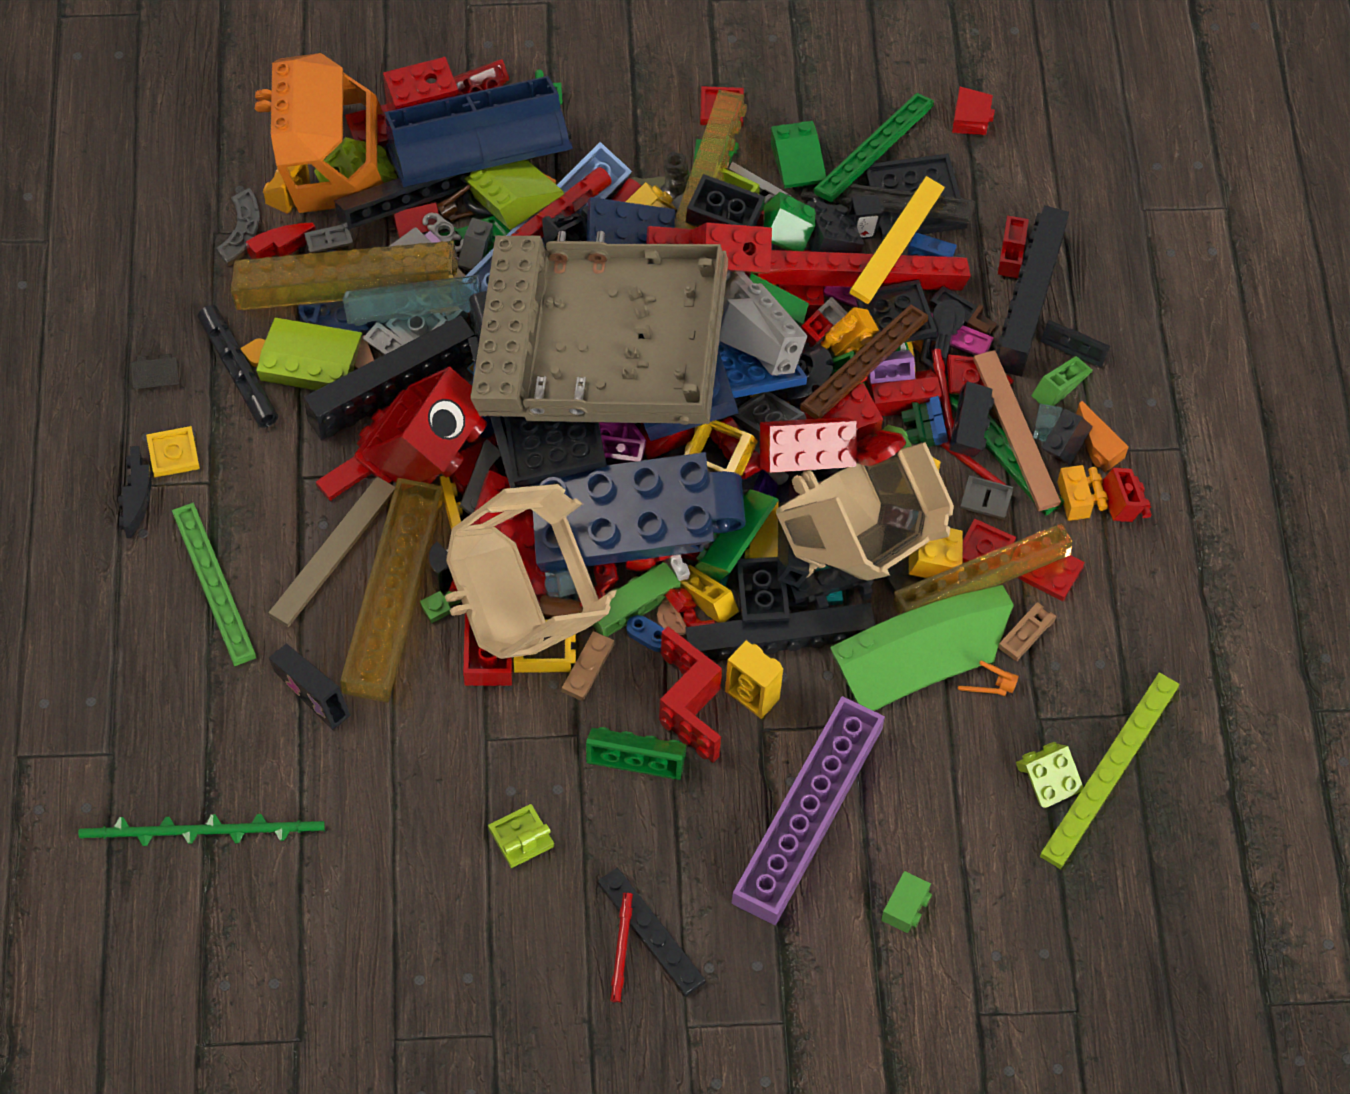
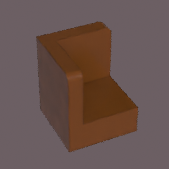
(981, 323)

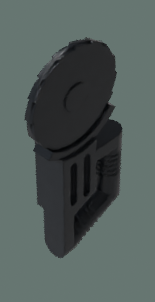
(948, 318)

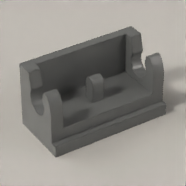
(328, 239)

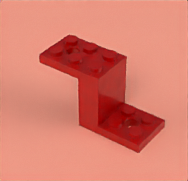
(404, 89)
(729, 237)
(690, 694)

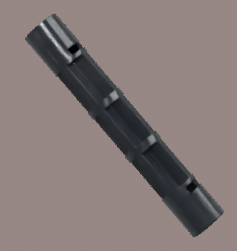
(237, 366)

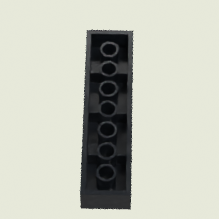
(1031, 289)
(381, 380)

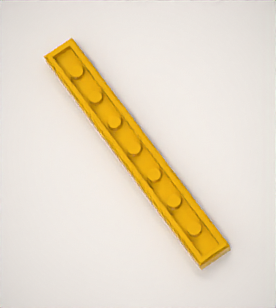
(896, 240)

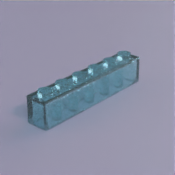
(410, 300)

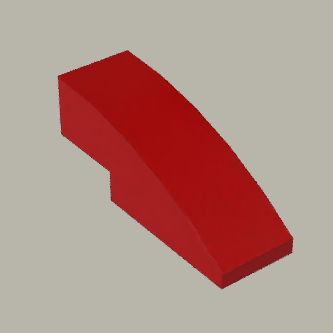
(279, 241)
(1013, 246)

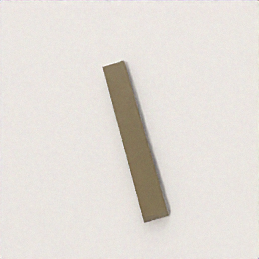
(332, 552)

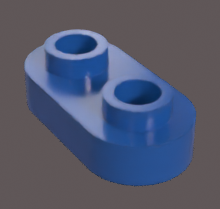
(646, 633)

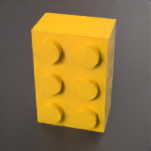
(754, 679)

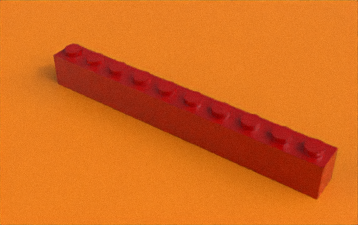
(845, 269)

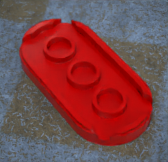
(878, 448)

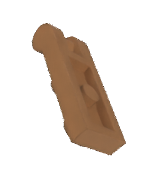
(1026, 632)

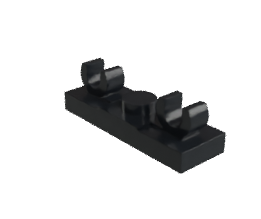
(1075, 343)

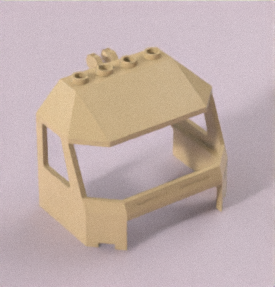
(496, 584)

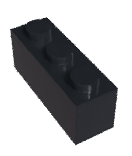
(971, 419)

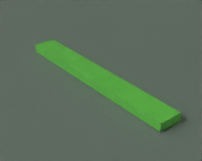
(214, 584)

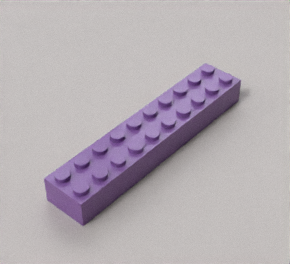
(808, 811)

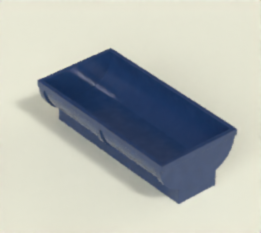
(476, 131)

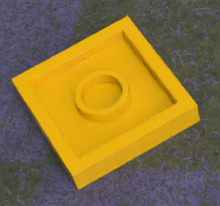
(172, 451)

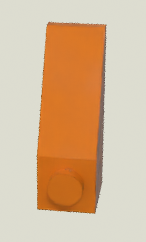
(1102, 443)

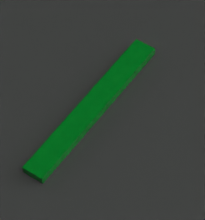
(873, 147)
(1001, 450)

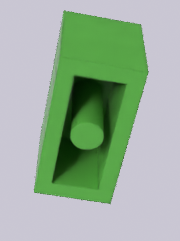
(906, 902)

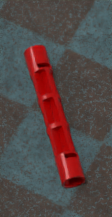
(568, 203)

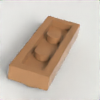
(588, 666)

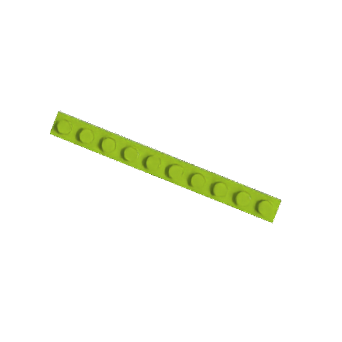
(1109, 771)

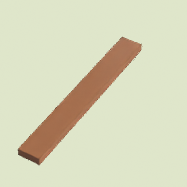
(1017, 431)

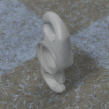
(442, 224)

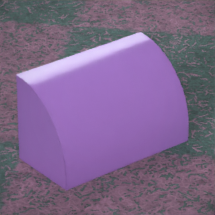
(894, 368)

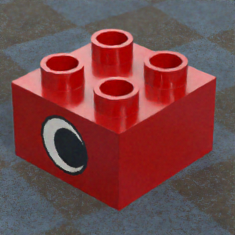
(427, 429)

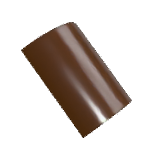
(557, 606)

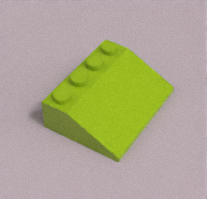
(513, 191)
(307, 354)

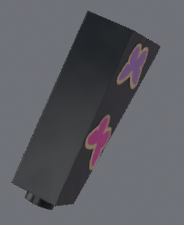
(310, 685)

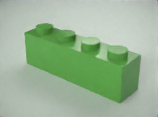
(637, 598)

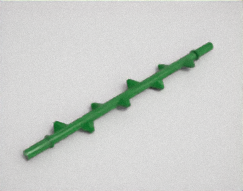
(190, 832)

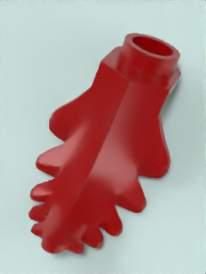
(604, 580)

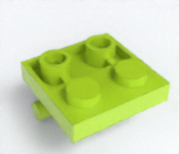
(521, 835)

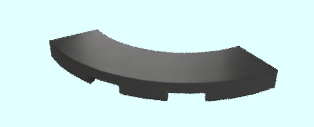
(246, 228)

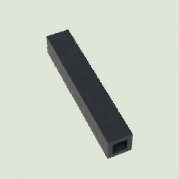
(790, 568)

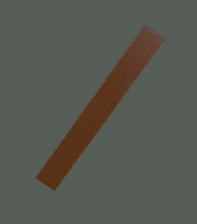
(864, 362)

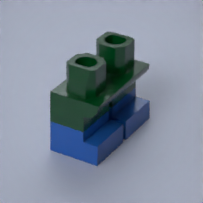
(929, 423)

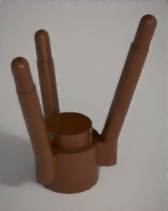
(448, 208)

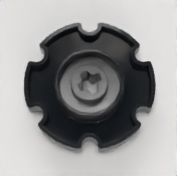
(818, 368)

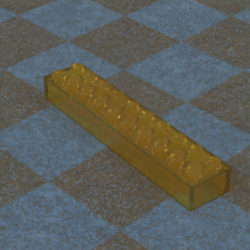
(330, 274)
(392, 590)

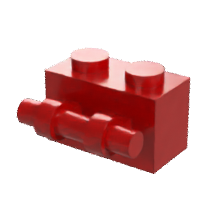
(1125, 495)

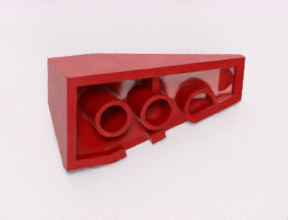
(482, 78)

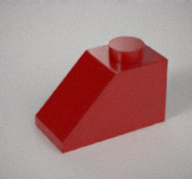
(816, 327)

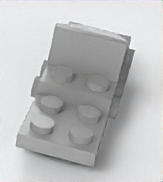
(760, 325)

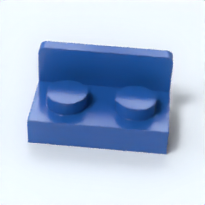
(929, 246)

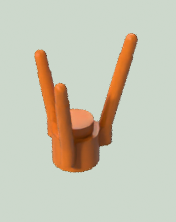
(1005, 681)

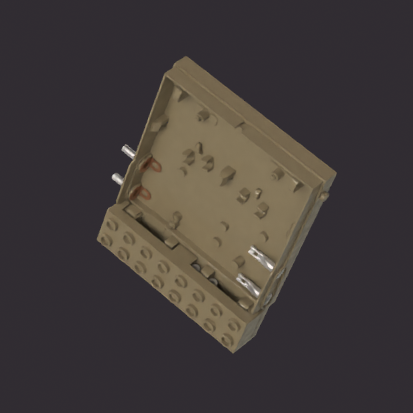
(569, 327)

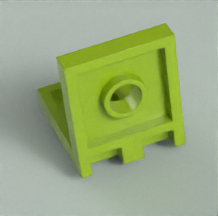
(352, 155)

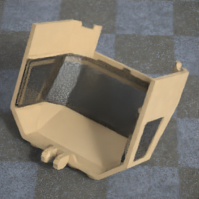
(868, 514)

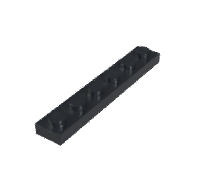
(653, 934)

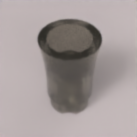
(676, 174)

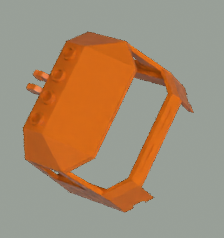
(309, 125)

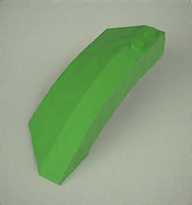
(923, 646)

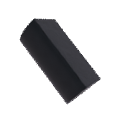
(439, 569)

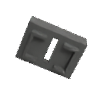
(975, 495)

